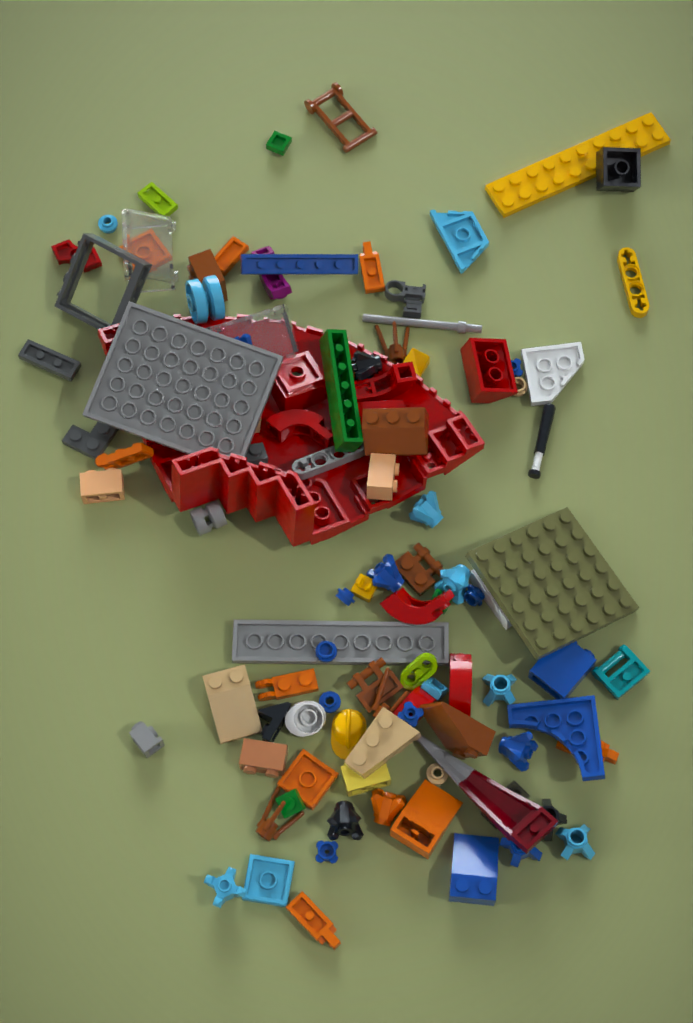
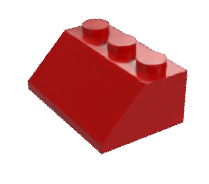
(488, 370)

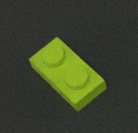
(157, 200)

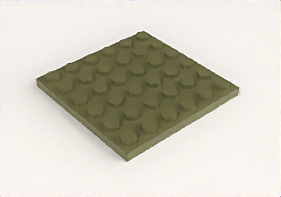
(551, 583)

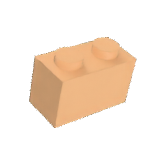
(381, 476)
(102, 486)

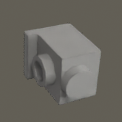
(146, 739)

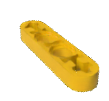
(636, 281)

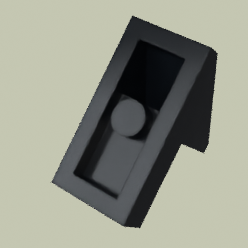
(276, 717)

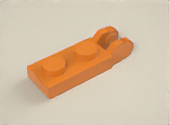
(124, 457)
(288, 685)

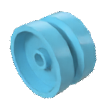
(205, 299)

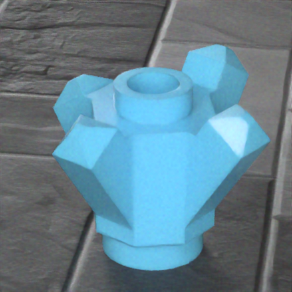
(427, 510)
(456, 580)
(499, 688)
(575, 841)
(225, 887)

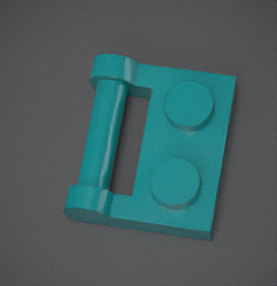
(625, 677)

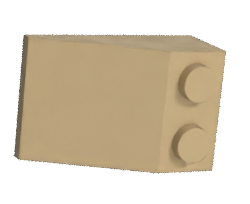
(232, 704)

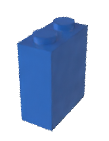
(562, 670)

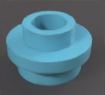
(108, 228)

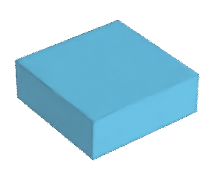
(434, 688)

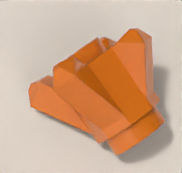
(386, 806)

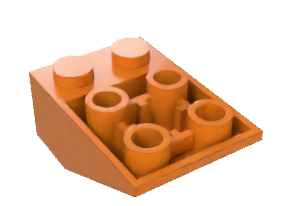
(425, 819)

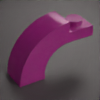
(274, 285)

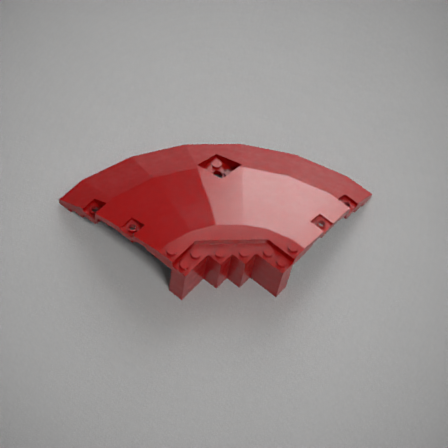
(328, 501)

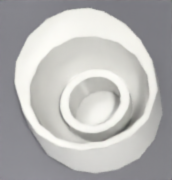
(305, 718)

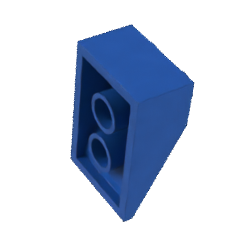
(474, 869)

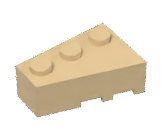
(380, 743)

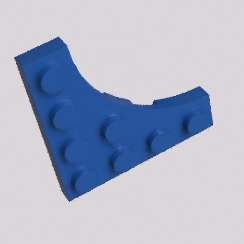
(571, 723)

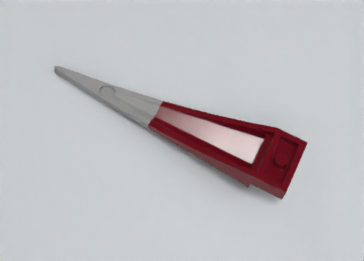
(511, 813)

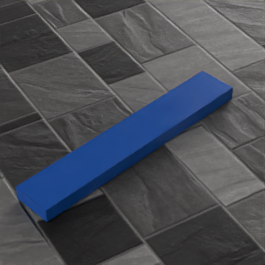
(299, 264)

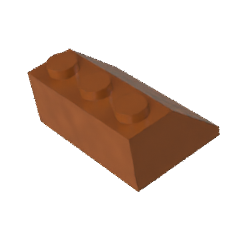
(395, 431)

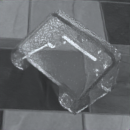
(150, 239)
(268, 330)

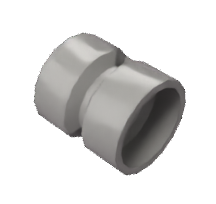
(215, 515)

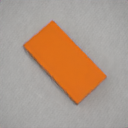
(230, 254)

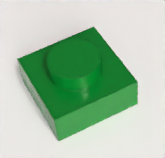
(278, 143)
(293, 803)

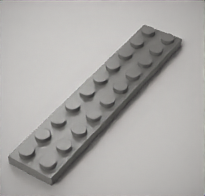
(355, 641)

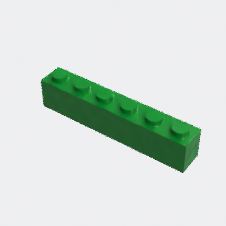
(341, 391)

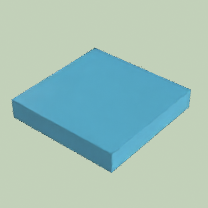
(268, 880)

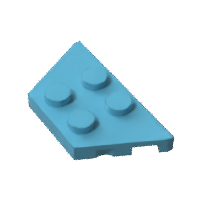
(461, 236)

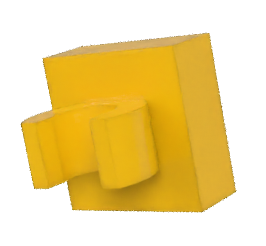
(364, 588)

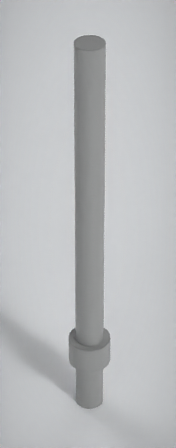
(460, 327)

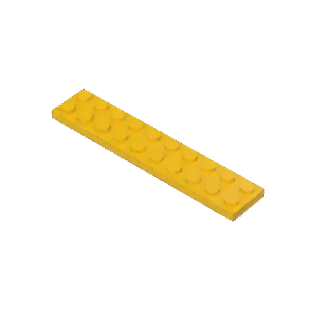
(572, 165)

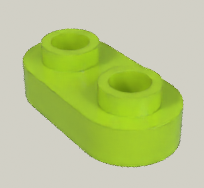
(419, 670)

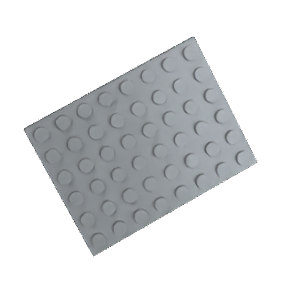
(182, 384)

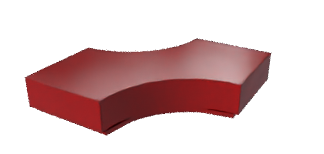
(66, 249)

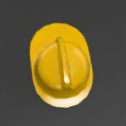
(346, 731)

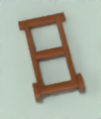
(337, 92)

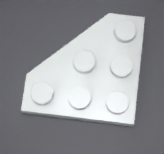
(550, 370)

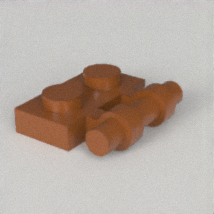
(413, 572)
(369, 692)

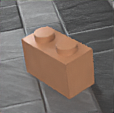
(263, 758)

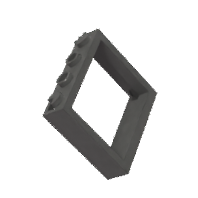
(76, 269)

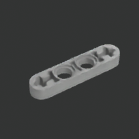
(327, 455)

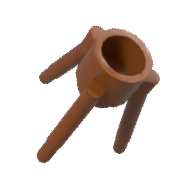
(395, 353)
(376, 707)
(268, 827)

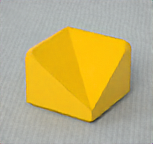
(419, 361)

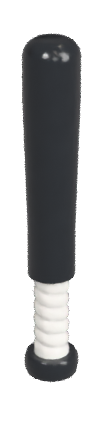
(542, 438)

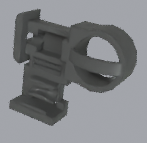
(412, 297)

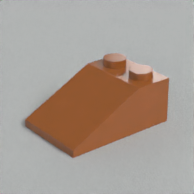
(458, 731)

